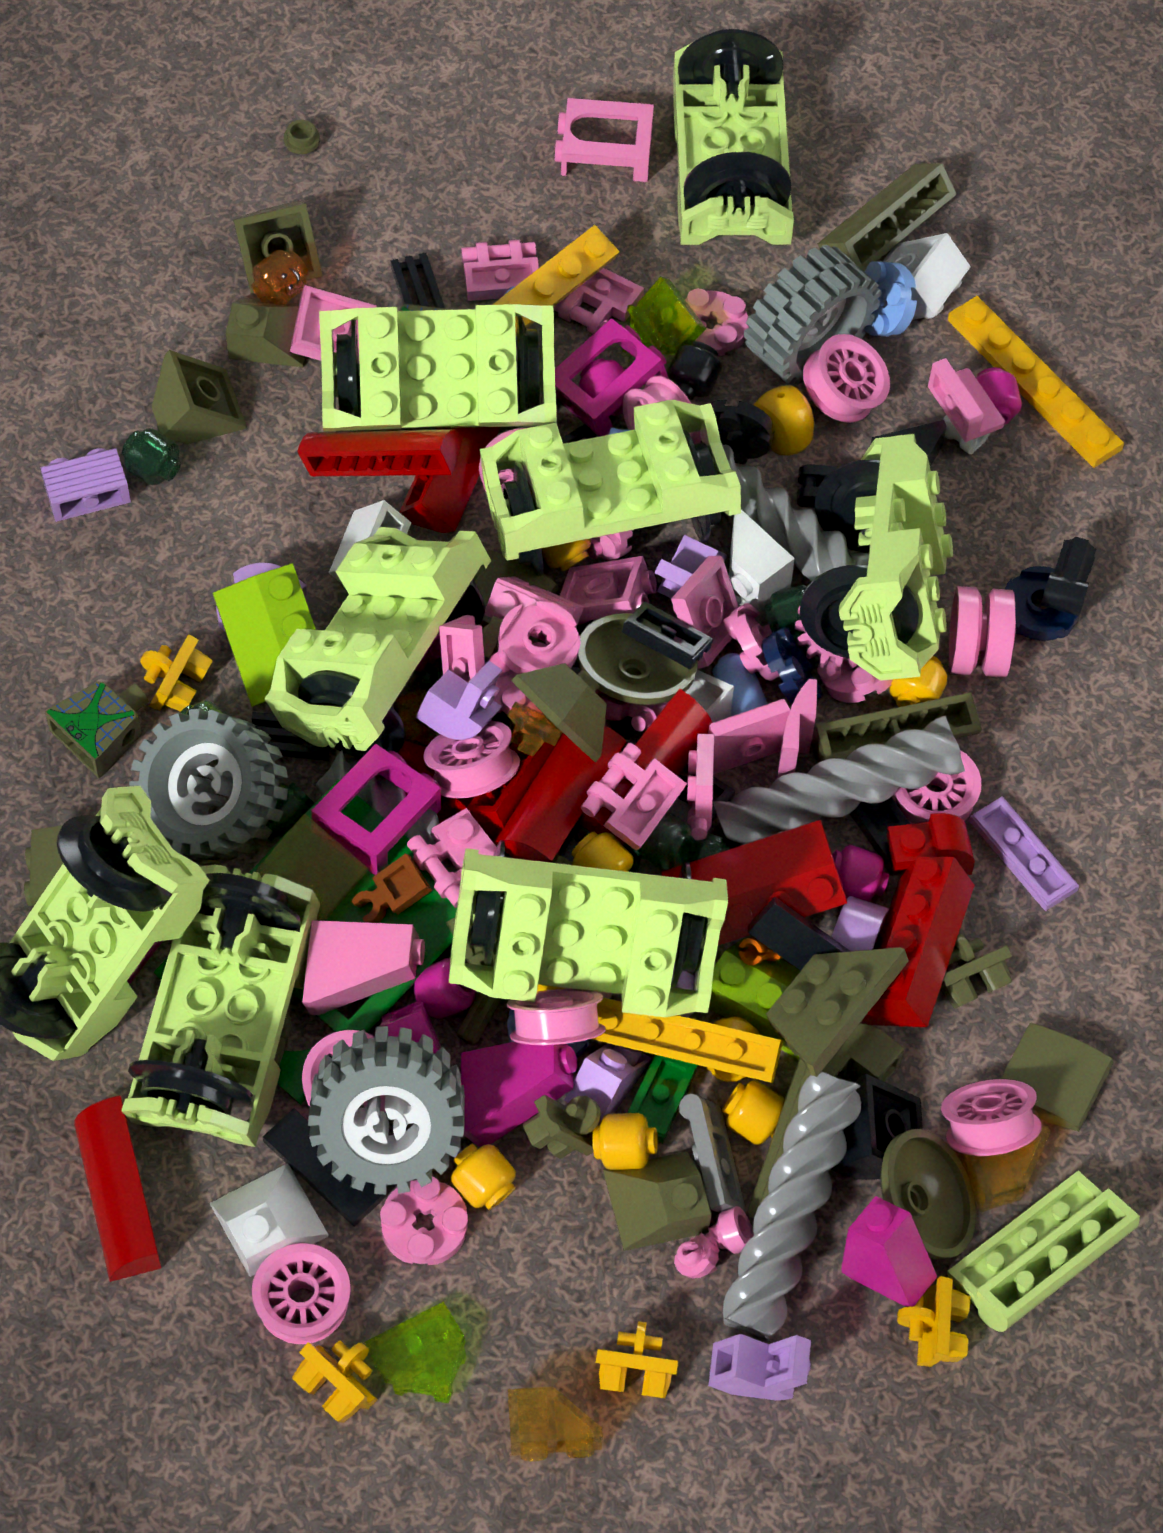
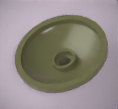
(627, 667)
(931, 1184)

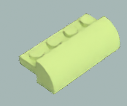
(1042, 1250)

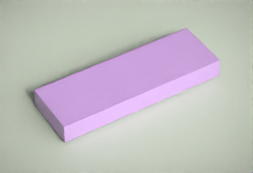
(1024, 853)

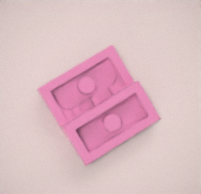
(798, 728)

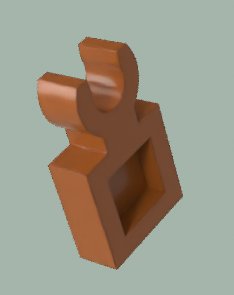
(398, 888)

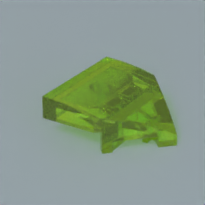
(664, 318)
(421, 1354)

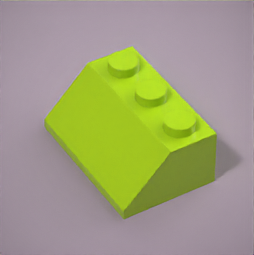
(259, 621)
(750, 989)

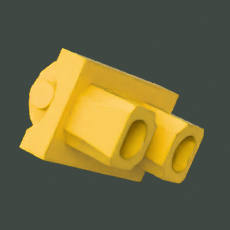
(171, 690)
(931, 1321)
(615, 1364)
(322, 1366)

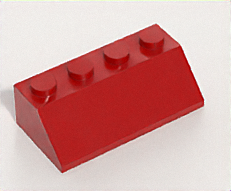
(786, 865)
(925, 923)

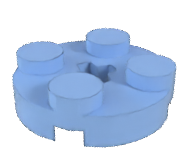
(895, 284)

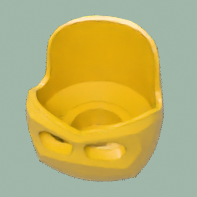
(790, 417)

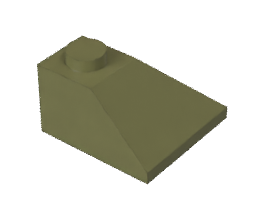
(273, 229)
(262, 332)
(195, 400)
(568, 703)
(658, 1201)

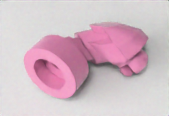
(700, 1254)

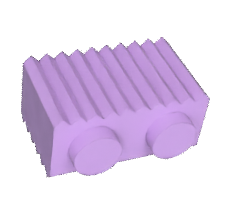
(85, 483)

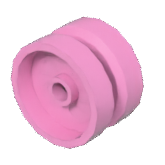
(985, 632)

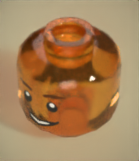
(279, 277)

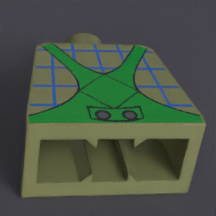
(98, 724)

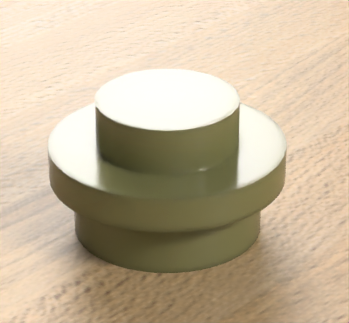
(301, 137)

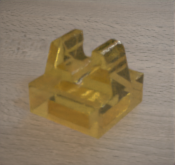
(531, 729)

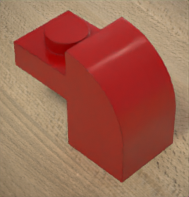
(940, 837)

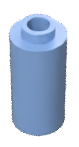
(747, 689)

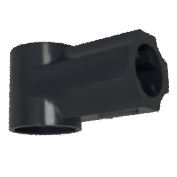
(1068, 582)

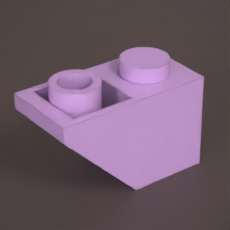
(609, 1076)

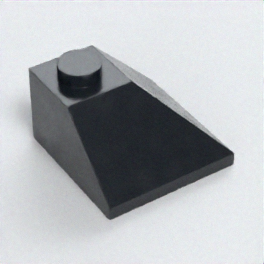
(883, 1115)

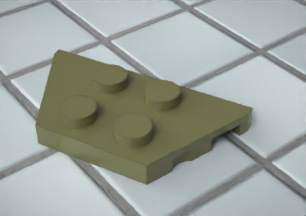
(831, 1001)

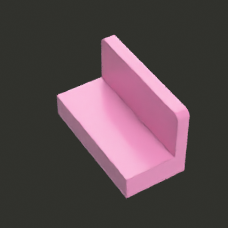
(964, 401)
(462, 647)

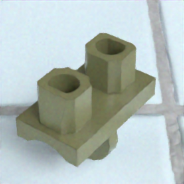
(991, 968)
(563, 1125)

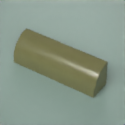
(892, 214)
(845, 735)

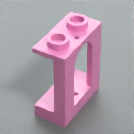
(600, 153)

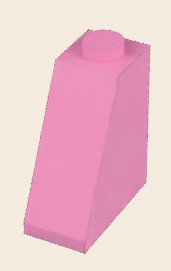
(357, 961)

